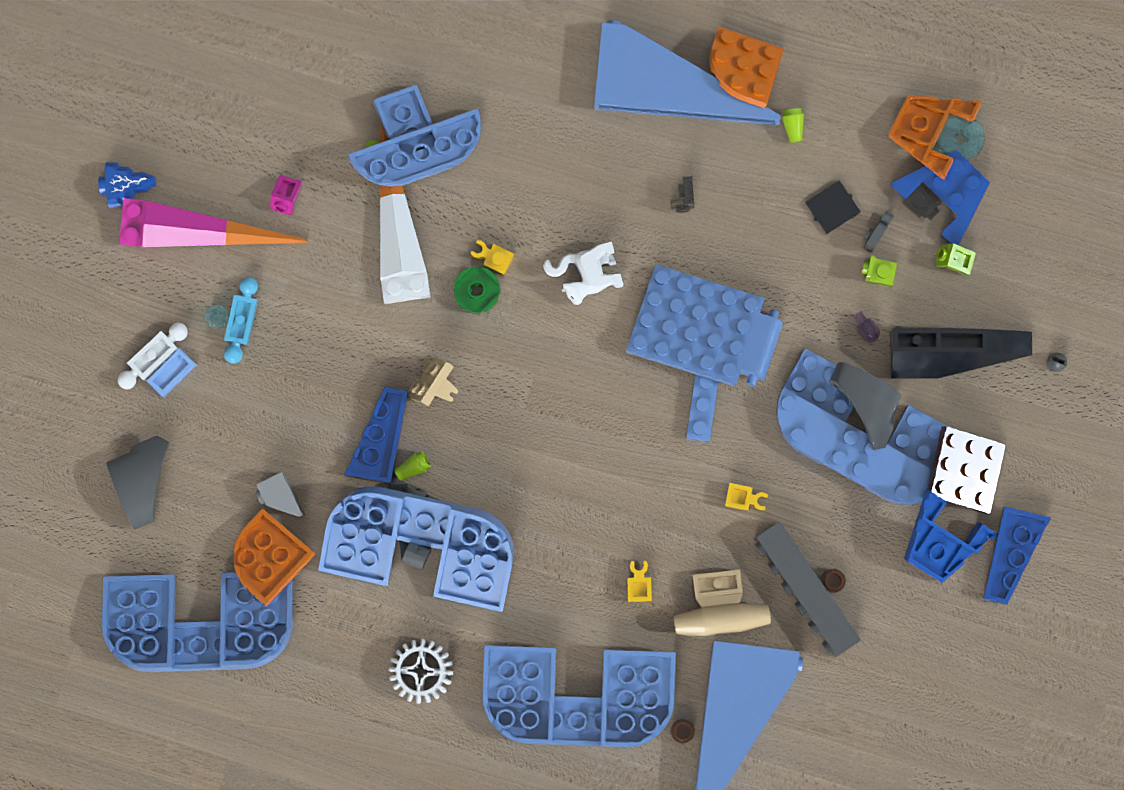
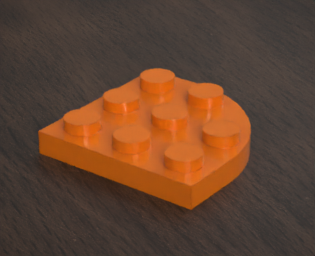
(744, 66)
(268, 557)

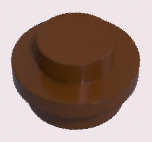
(833, 580)
(682, 731)

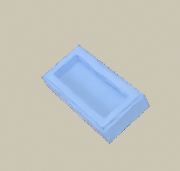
(171, 372)

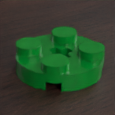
(463, 290)

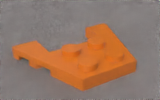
(921, 124)

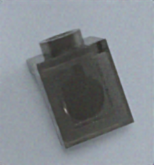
(685, 192)
(922, 204)

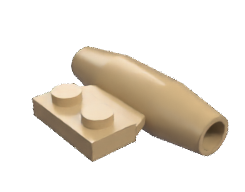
(720, 607)

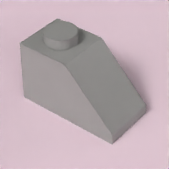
(279, 495)

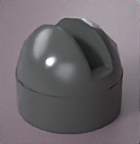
(1055, 366)

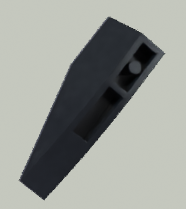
(951, 351)

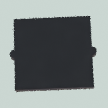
(833, 207)

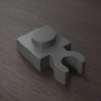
(873, 236)

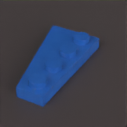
(378, 447)
(1014, 545)

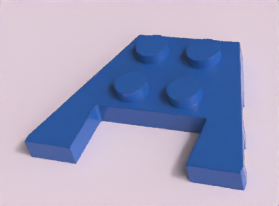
(959, 191)
(935, 548)

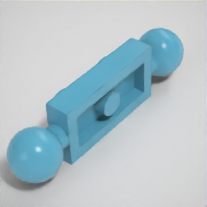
(241, 320)

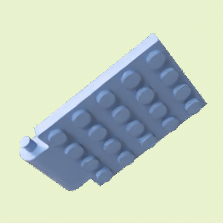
(704, 328)

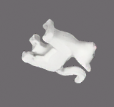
(590, 270)

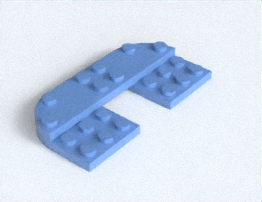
(815, 424)
(473, 543)
(144, 634)
(524, 705)

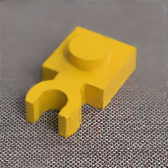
(495, 259)
(741, 497)
(639, 587)

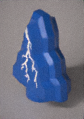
(123, 183)

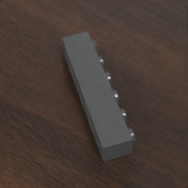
(807, 589)

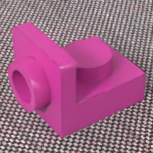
(285, 195)

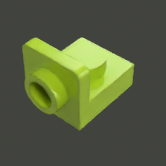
(955, 258)
(879, 271)

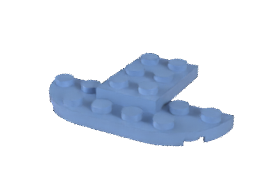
(414, 143)

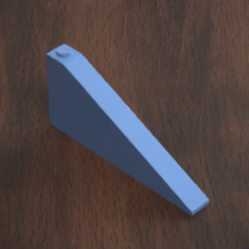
(650, 79)
(740, 699)

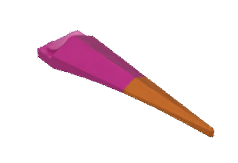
(161, 225)

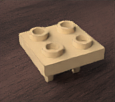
(433, 383)

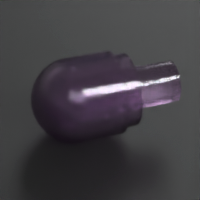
(867, 328)

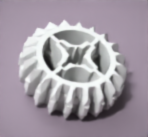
(421, 657)

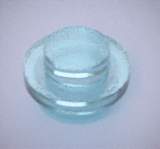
(217, 317)

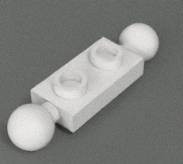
(152, 355)

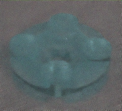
(972, 131)

